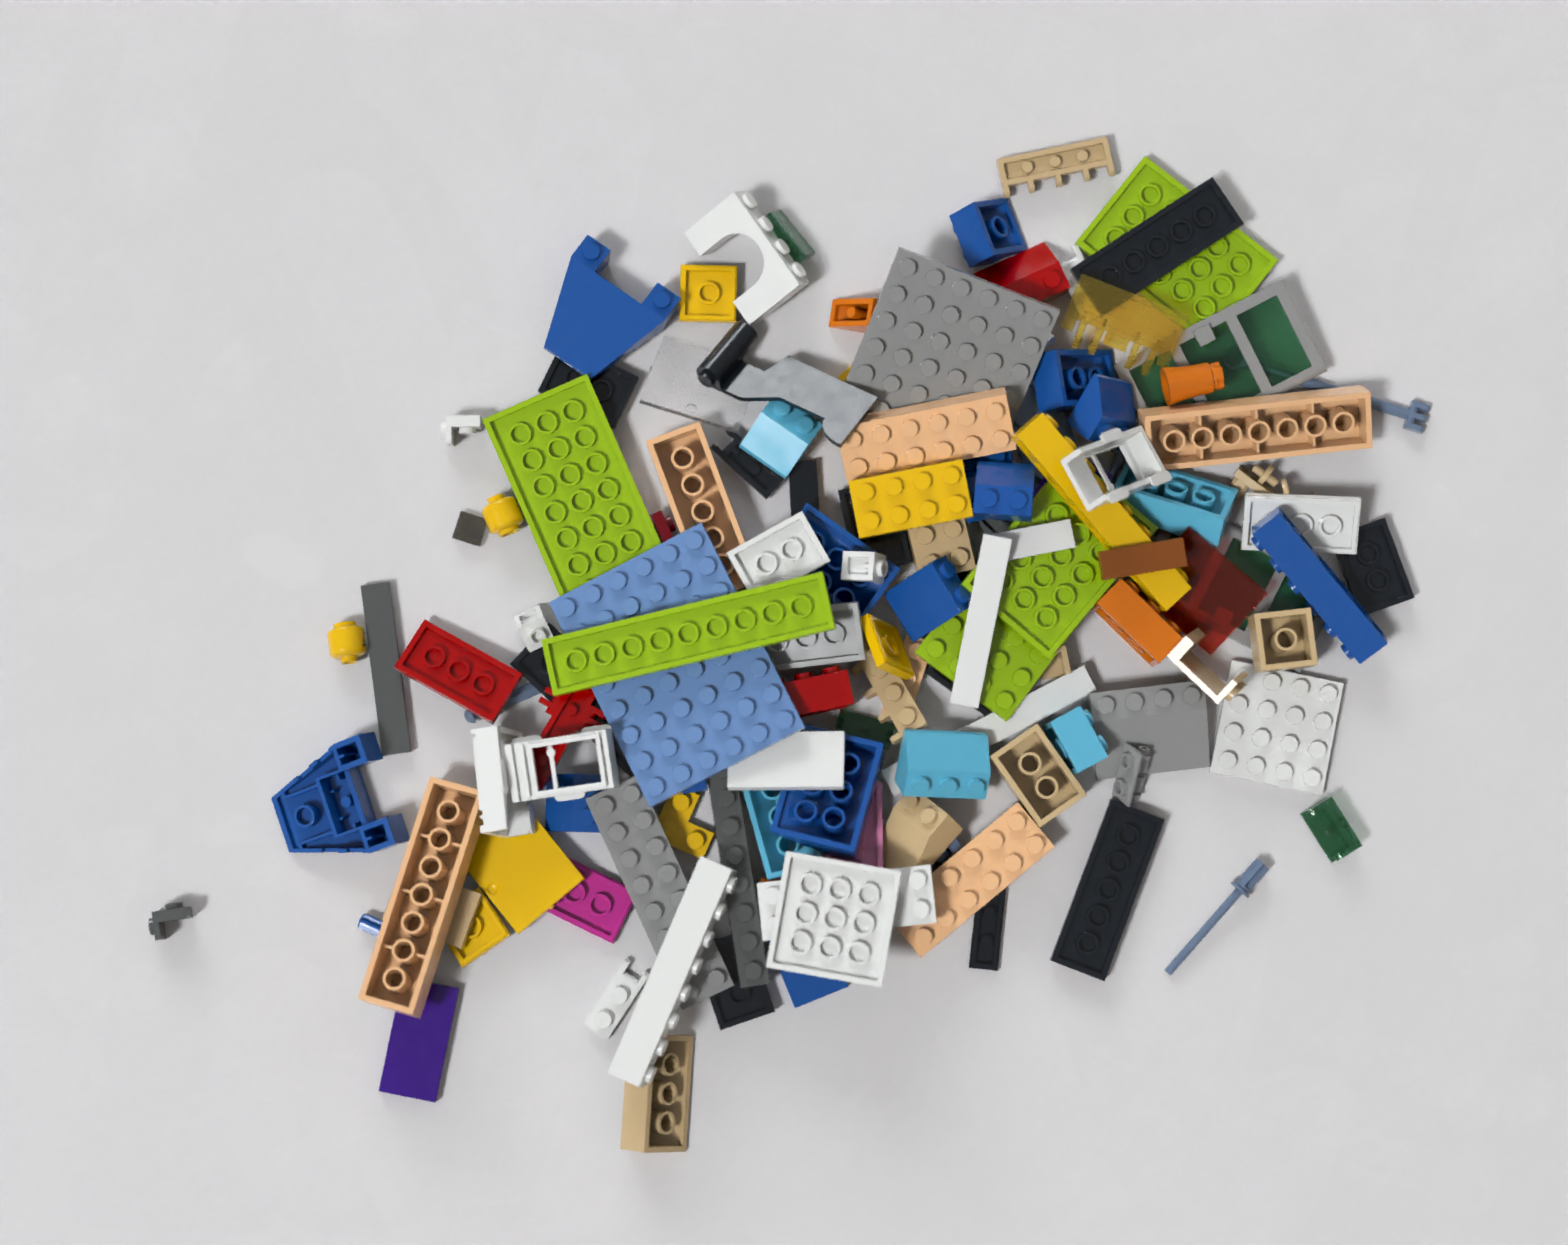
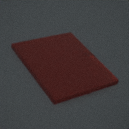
(1218, 593)

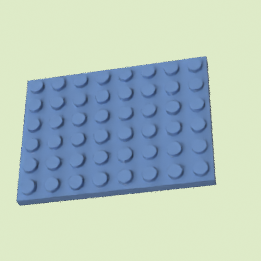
(690, 718)

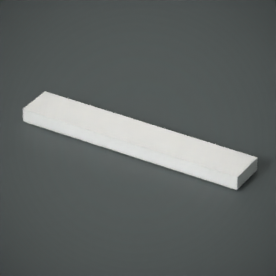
(981, 620)

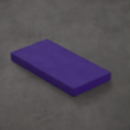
(419, 1047)

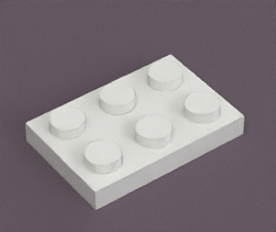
(779, 553)

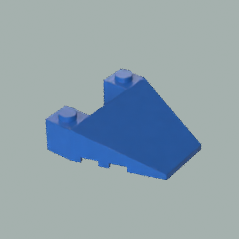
(597, 320)
(331, 807)

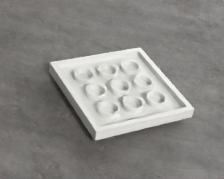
(1277, 729)
(834, 919)

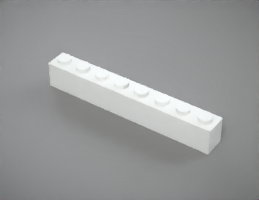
(672, 972)

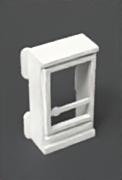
(1137, 452)
(523, 771)
(499, 815)

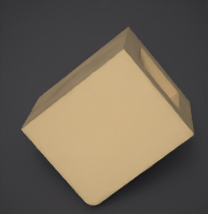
(1058, 666)

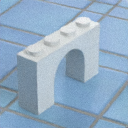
(780, 274)

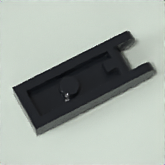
(747, 467)

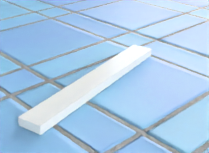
(1034, 707)

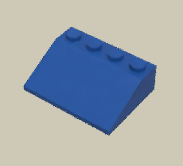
(835, 541)
(833, 818)

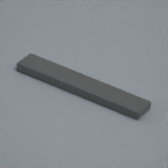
(386, 680)

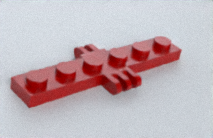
(568, 715)

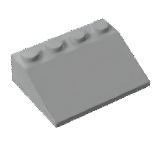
(1161, 717)

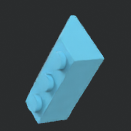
(943, 764)

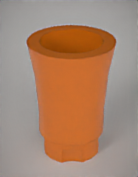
(1190, 381)

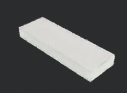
(1040, 539)

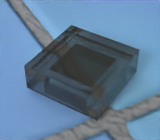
(470, 529)

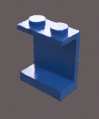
(928, 598)

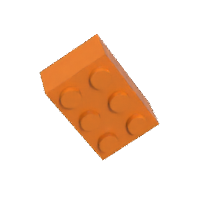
(1138, 622)

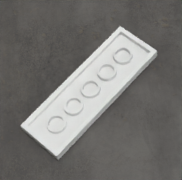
(913, 906)

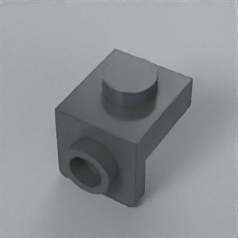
(173, 912)

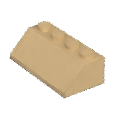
(659, 1112)

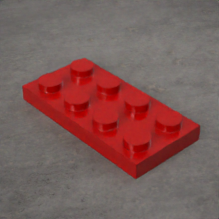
(458, 671)

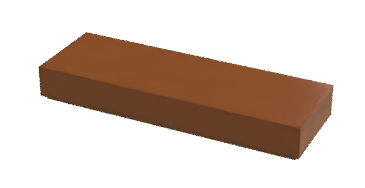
(1142, 558)

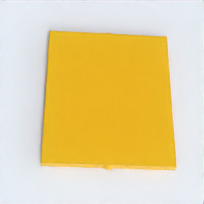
(523, 874)

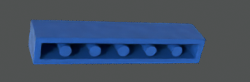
(1318, 585)

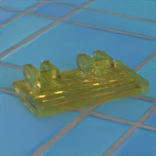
(1125, 319)

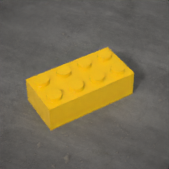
(910, 499)

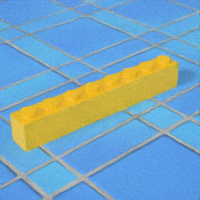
(1108, 523)

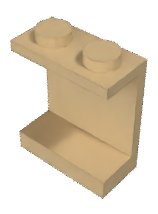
(1200, 673)

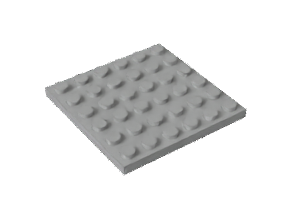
(948, 337)

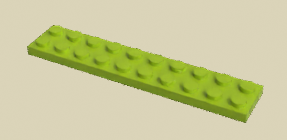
(688, 634)

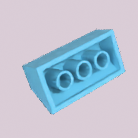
(1184, 503)
(772, 848)

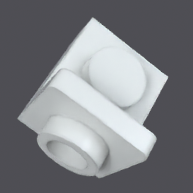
(464, 423)
(864, 566)
(532, 627)

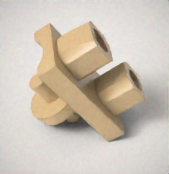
(1244, 479)

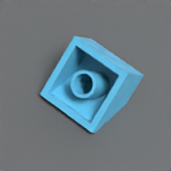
(781, 437)
(1076, 739)

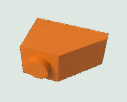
(851, 313)

